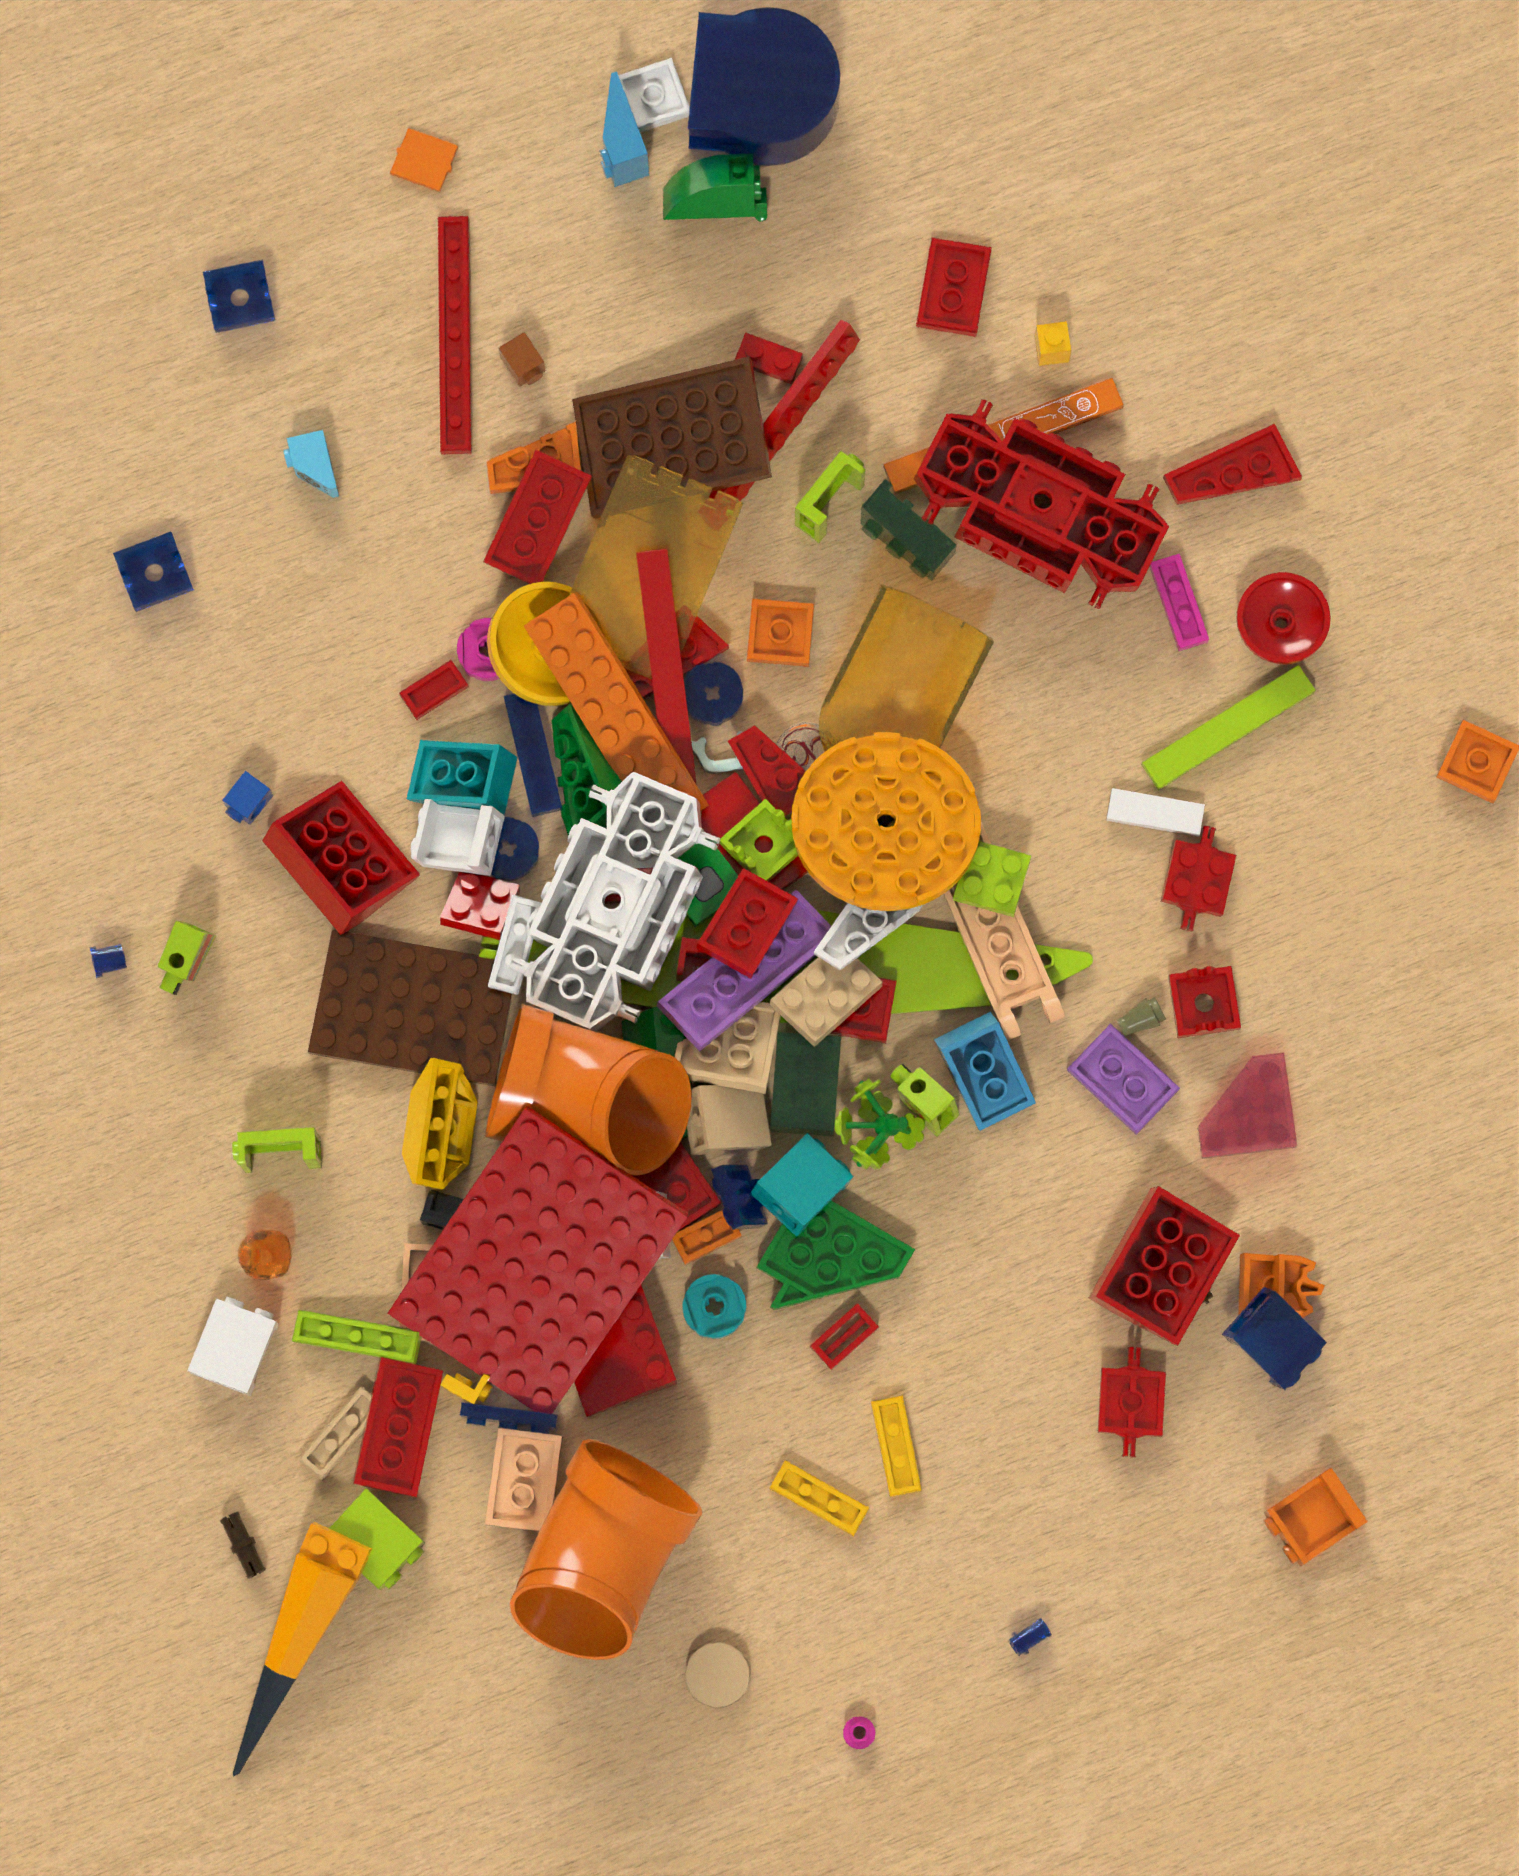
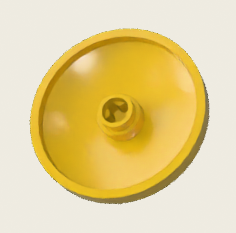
(514, 652)

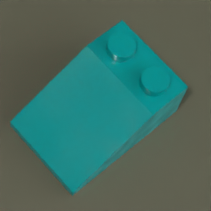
(462, 774)

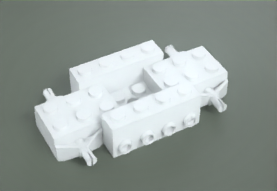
(600, 945)

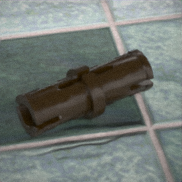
(242, 1545)

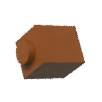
(522, 360)

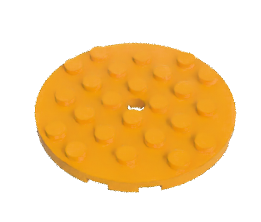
(875, 864)

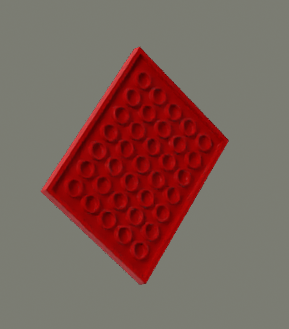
(537, 1262)

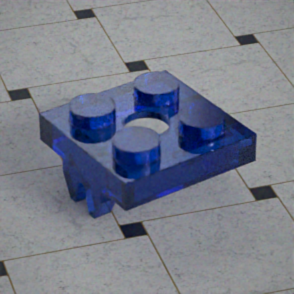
(224, 281)
(136, 559)
(735, 1188)

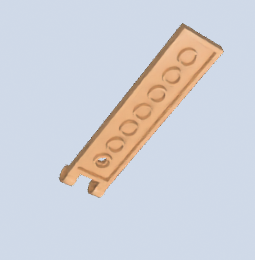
(999, 945)

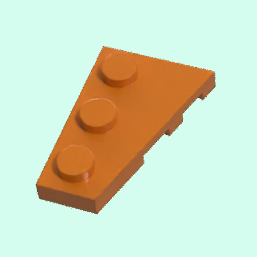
(508, 468)

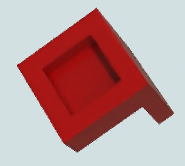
(689, 957)

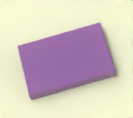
(1123, 1079)

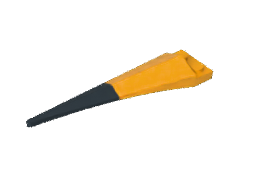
(316, 1590)

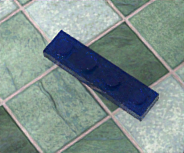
(533, 755)

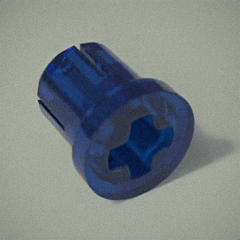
(107, 959)

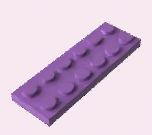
(720, 996)

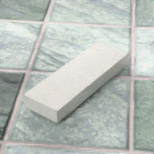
(1155, 812)
(513, 942)

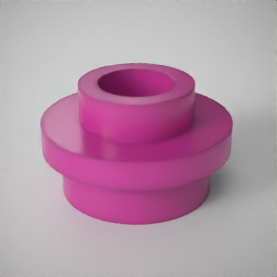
(848, 1732)

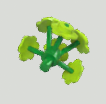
(874, 1109)

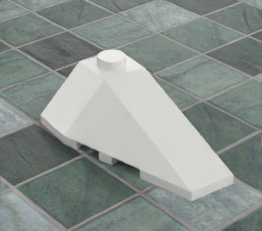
(858, 931)

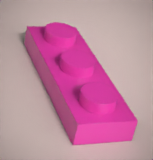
(1179, 602)

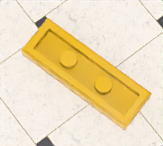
(896, 1446)
(819, 1498)

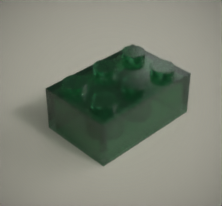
(805, 1085)

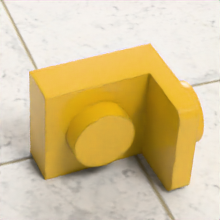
(462, 1388)

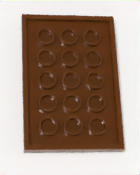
(688, 422)
(409, 1004)

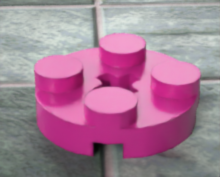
(468, 653)

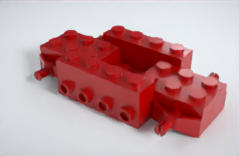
(999, 482)

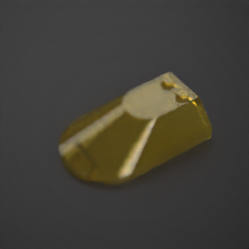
(903, 672)

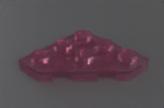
(1252, 1112)

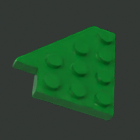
(832, 1257)

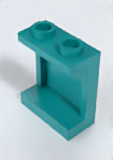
(802, 1184)

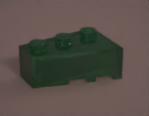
(906, 533)

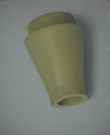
(1142, 1017)

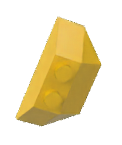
(439, 1125)

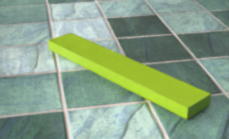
(1228, 727)

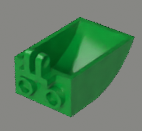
(716, 189)

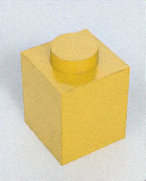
(1052, 343)

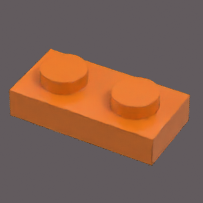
(704, 1237)

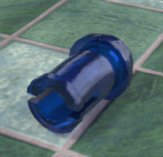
(1029, 1637)

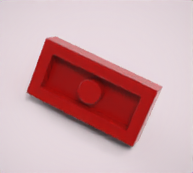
(770, 358)

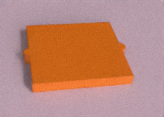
(424, 160)

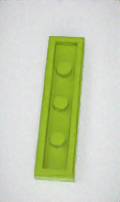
(356, 1336)

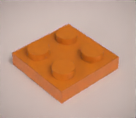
(780, 632)
(1478, 761)

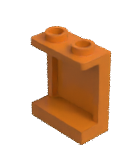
(1314, 1517)

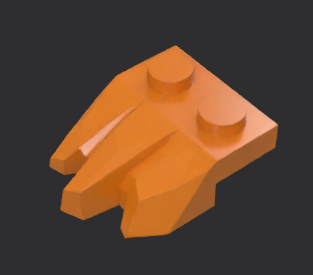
(1279, 1273)

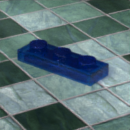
(508, 1418)

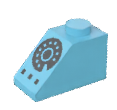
(312, 461)

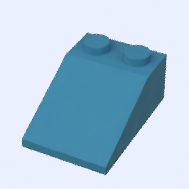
(624, 150)
(985, 1070)

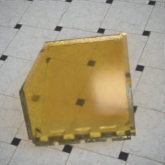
(650, 515)

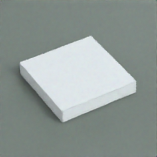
(655, 95)

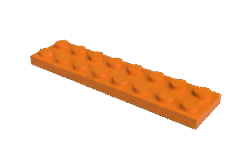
(607, 696)

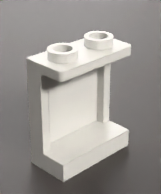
(457, 838)
(233, 1345)

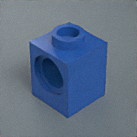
(247, 799)

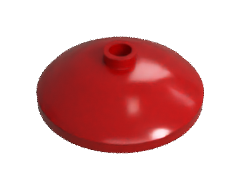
(1289, 599)

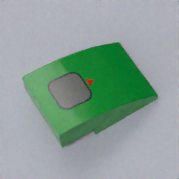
(715, 884)

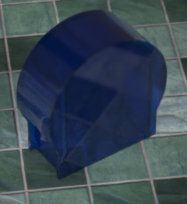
(762, 85)

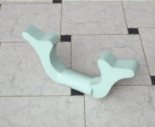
(714, 766)

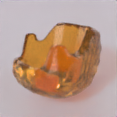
(265, 1254)

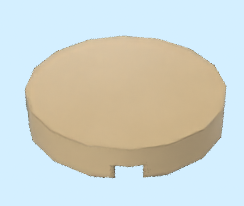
(717, 1675)

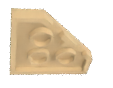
(739, 1055)

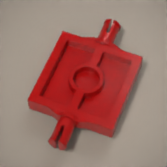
(1198, 878)
(1131, 1402)

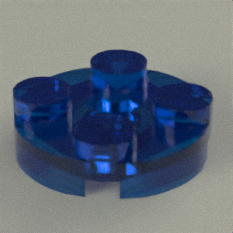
(730, 693)
(525, 854)

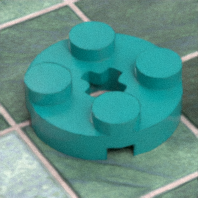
(706, 1323)

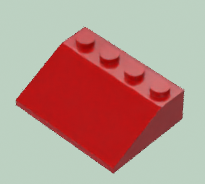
(340, 857)
(1164, 1265)
(627, 1361)

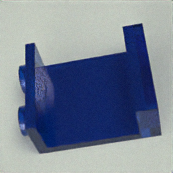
(1275, 1338)

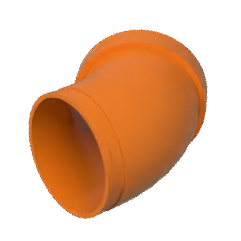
(595, 1087)
(601, 1553)

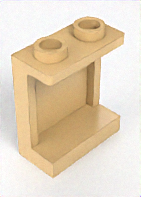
(727, 1120)

